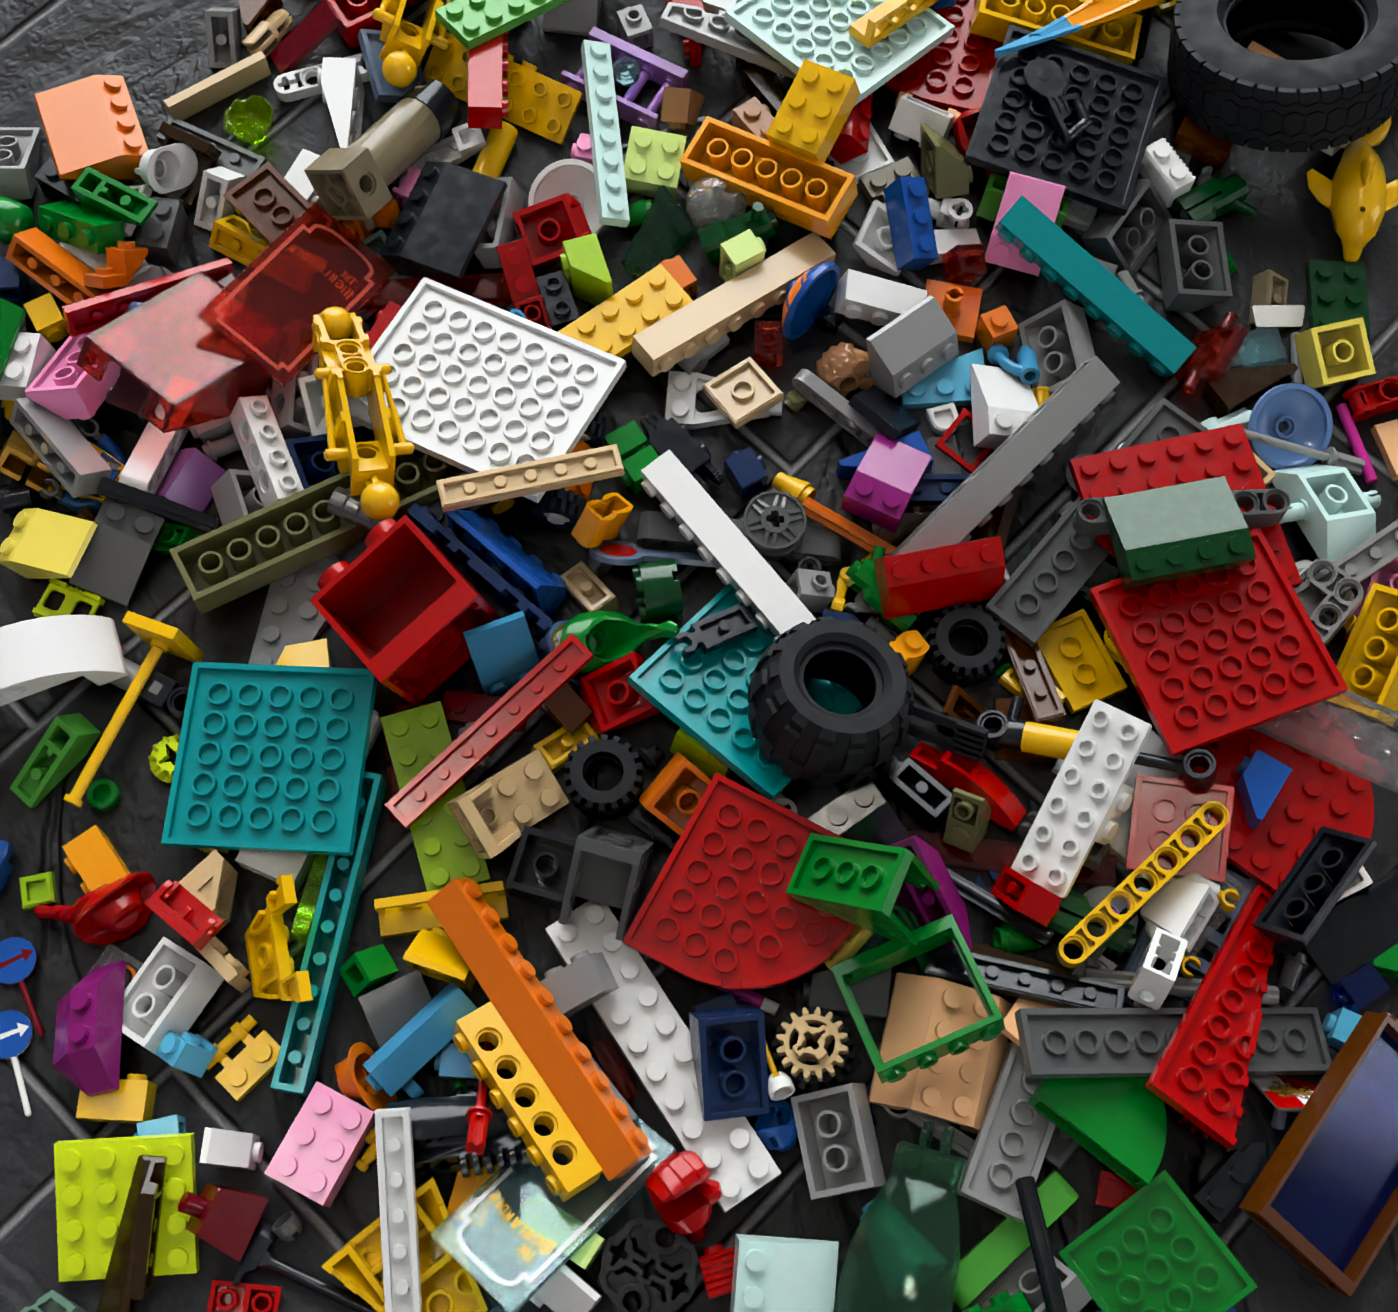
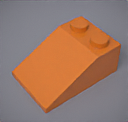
(676, 792)

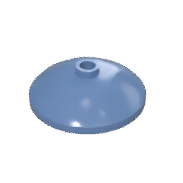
(1304, 419)

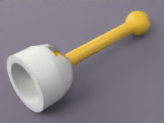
(779, 1083)

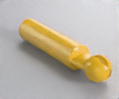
(496, 151)

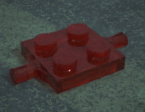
(1213, 352)

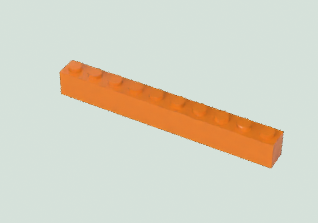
(540, 1027)

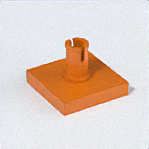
(959, 304)

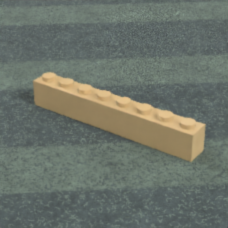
(727, 306)

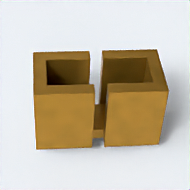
(16, 456)

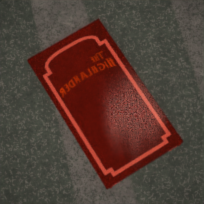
(297, 276)

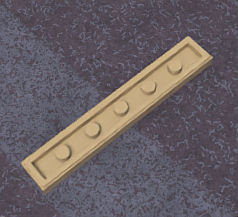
(529, 478)

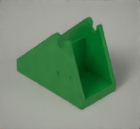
(858, 882)

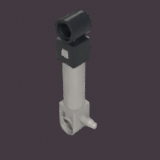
(159, 691)

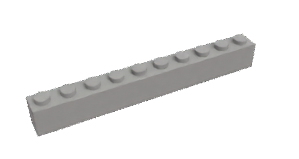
(1015, 459)

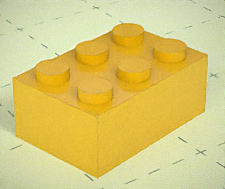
(814, 110)

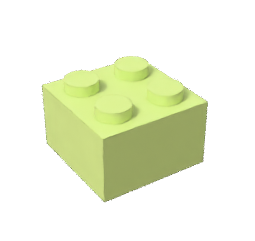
(653, 161)

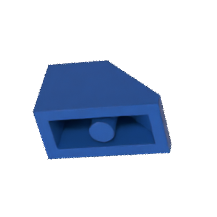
(1259, 785)

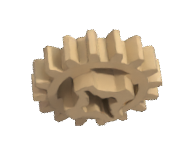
(802, 1052)

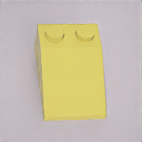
(46, 544)

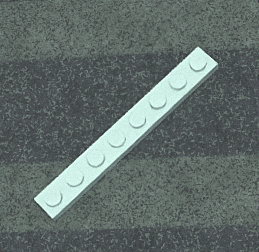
(605, 134)

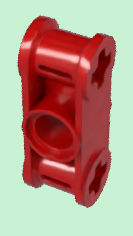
(1369, 399)

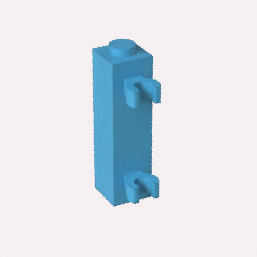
(417, 1043)

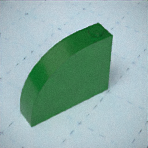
(1110, 1119)

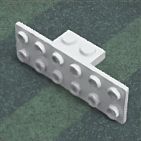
(1083, 798)

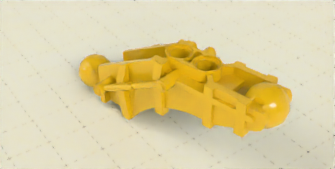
(405, 41)
(351, 371)

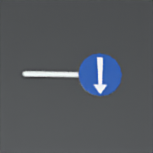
(15, 1037)

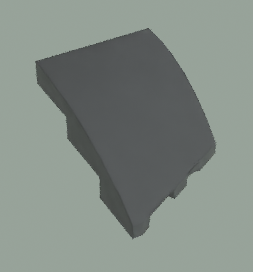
(394, 1005)

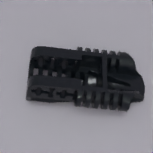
(447, 1118)

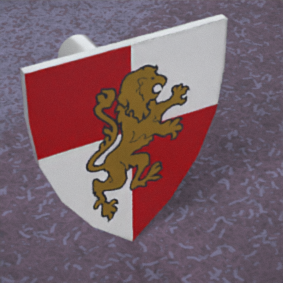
(1284, 1094)

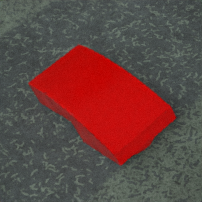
(245, 1297)

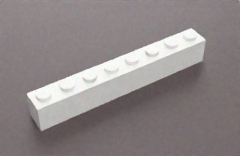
(723, 545)

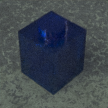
(1359, 988)

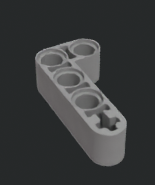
(1332, 600)

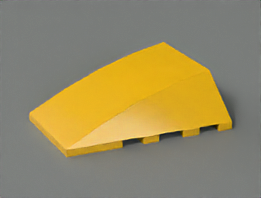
(443, 1281)

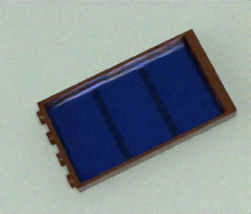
(1335, 1172)

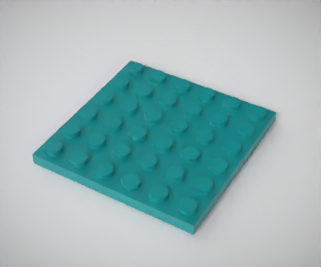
(710, 696)
(271, 758)

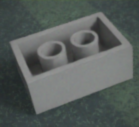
(838, 1141)

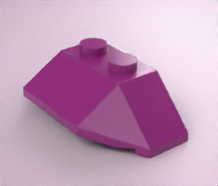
(931, 904)
(91, 1030)

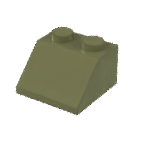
(943, 165)

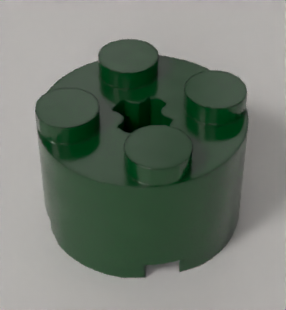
(658, 590)

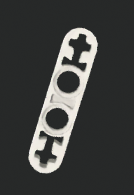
(307, 90)

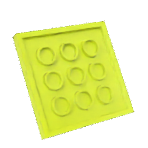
(93, 1192)

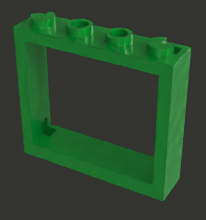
(895, 953)

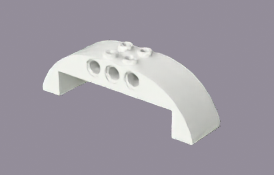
(57, 650)

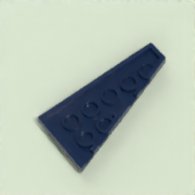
(487, 577)

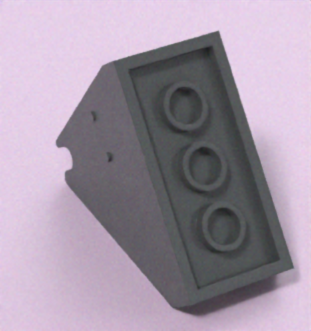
(607, 870)

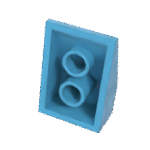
(501, 652)

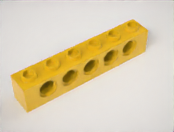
(562, 1180)

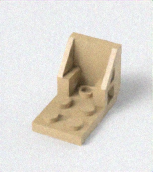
(503, 804)
(214, 885)

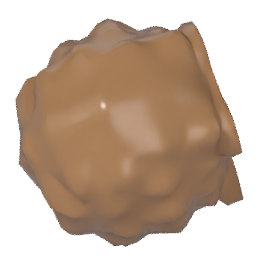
(844, 368)

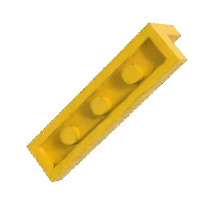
(886, 19)
(236, 239)
(410, 912)

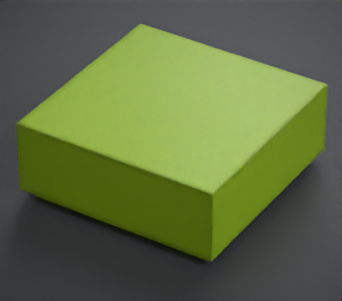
(38, 890)

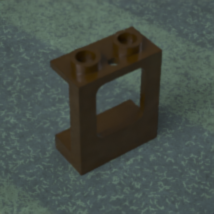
(206, 155)

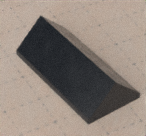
(1313, 888)

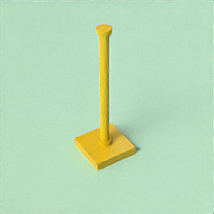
(161, 639)

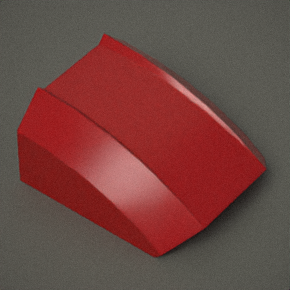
(548, 225)
(611, 698)

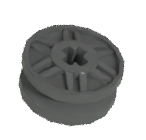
(789, 520)

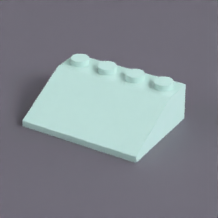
(783, 1274)

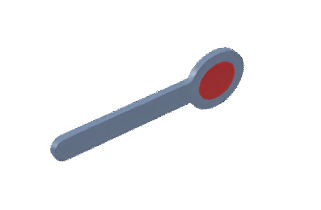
(628, 553)

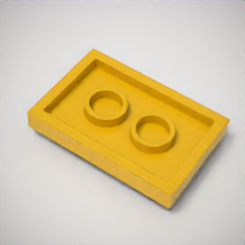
(1079, 662)

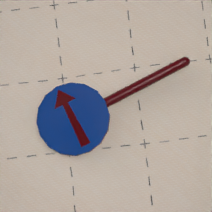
(17, 963)

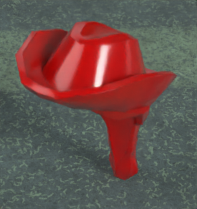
(108, 912)

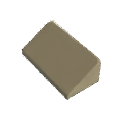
(1268, 289)

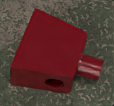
(223, 1216)

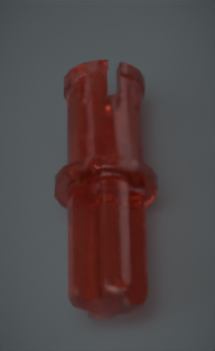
(614, 1068)

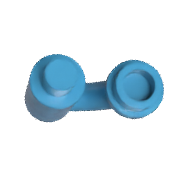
(1026, 365)

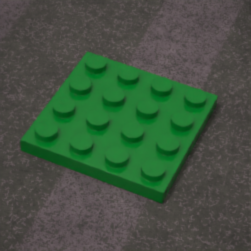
(1157, 1256)

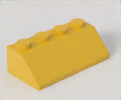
(1371, 651)

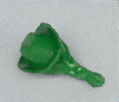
(613, 635)

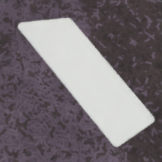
(1278, 315)

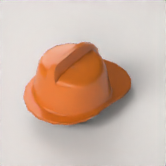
(352, 1079)

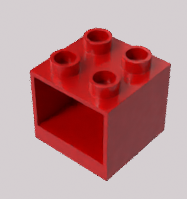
(403, 609)

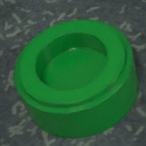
(104, 794)

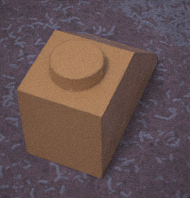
(680, 107)

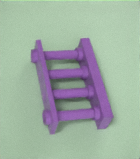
(651, 68)

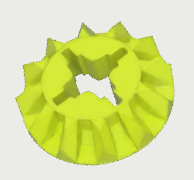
(160, 754)

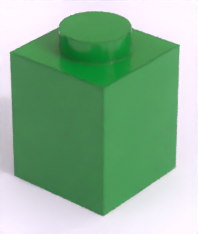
(368, 970)

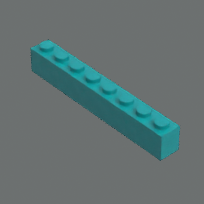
(1094, 287)

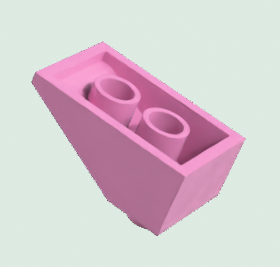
(1044, 196)

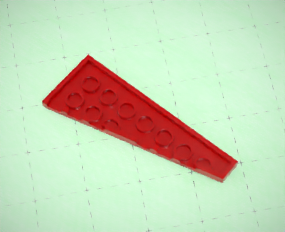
(1212, 1046)

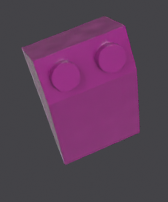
(885, 482)

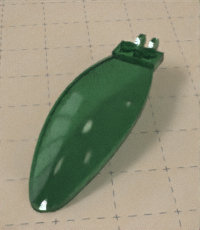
(909, 1235)

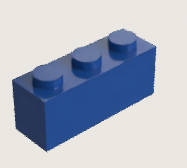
(910, 223)

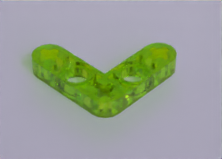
(309, 899)

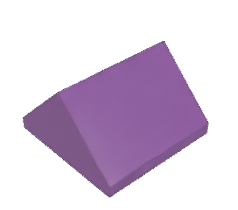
(190, 479)

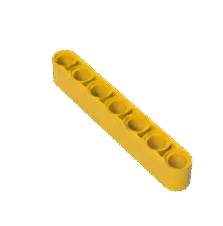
(1151, 871)

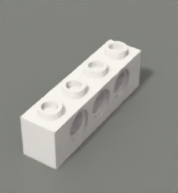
(264, 449)

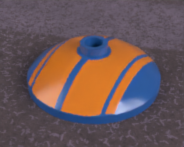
(807, 297)

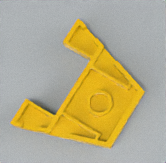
(268, 951)

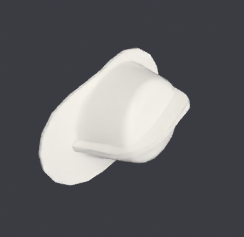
(168, 167)

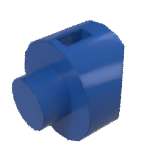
(777, 1131)

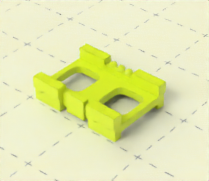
(72, 597)

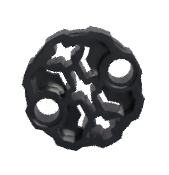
(679, 1253)

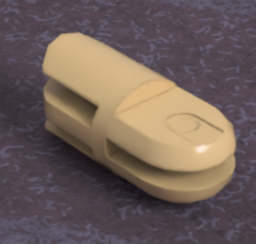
(268, 33)

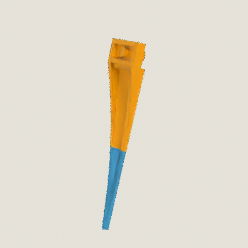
(1084, 16)

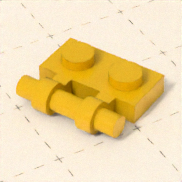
(250, 1064)

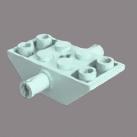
(1328, 508)

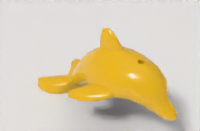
(1357, 192)

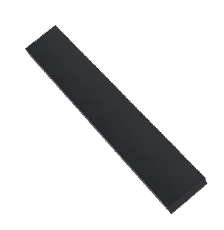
(1026, 981)

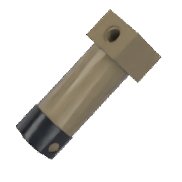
(357, 178)

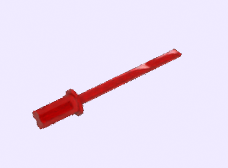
(479, 1117)

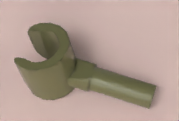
(795, 400)

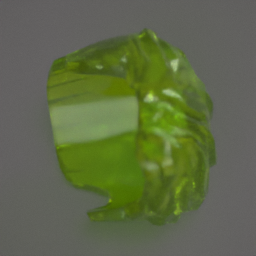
(249, 119)

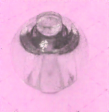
(711, 202)

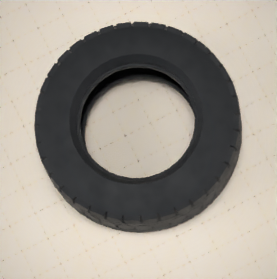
(1277, 99)

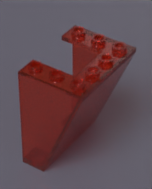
(176, 356)

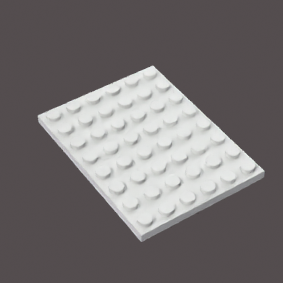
(486, 382)

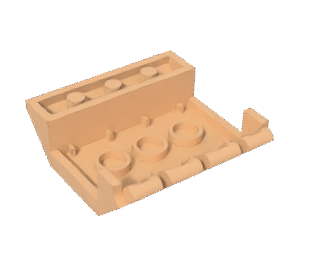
(957, 1085)

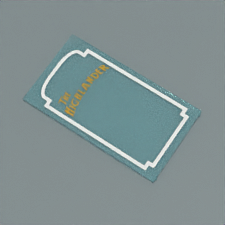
(520, 1234)

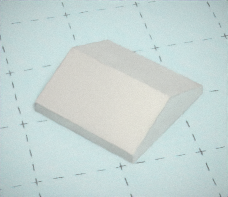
(875, 240)

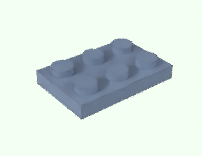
(371, 49)

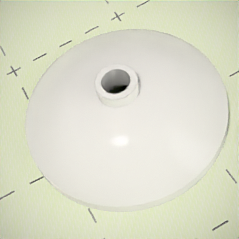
(569, 177)

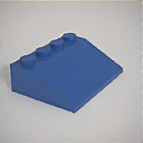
(506, 553)

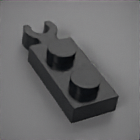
(717, 630)

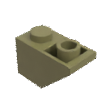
(966, 820)

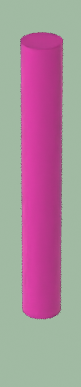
(1356, 442)

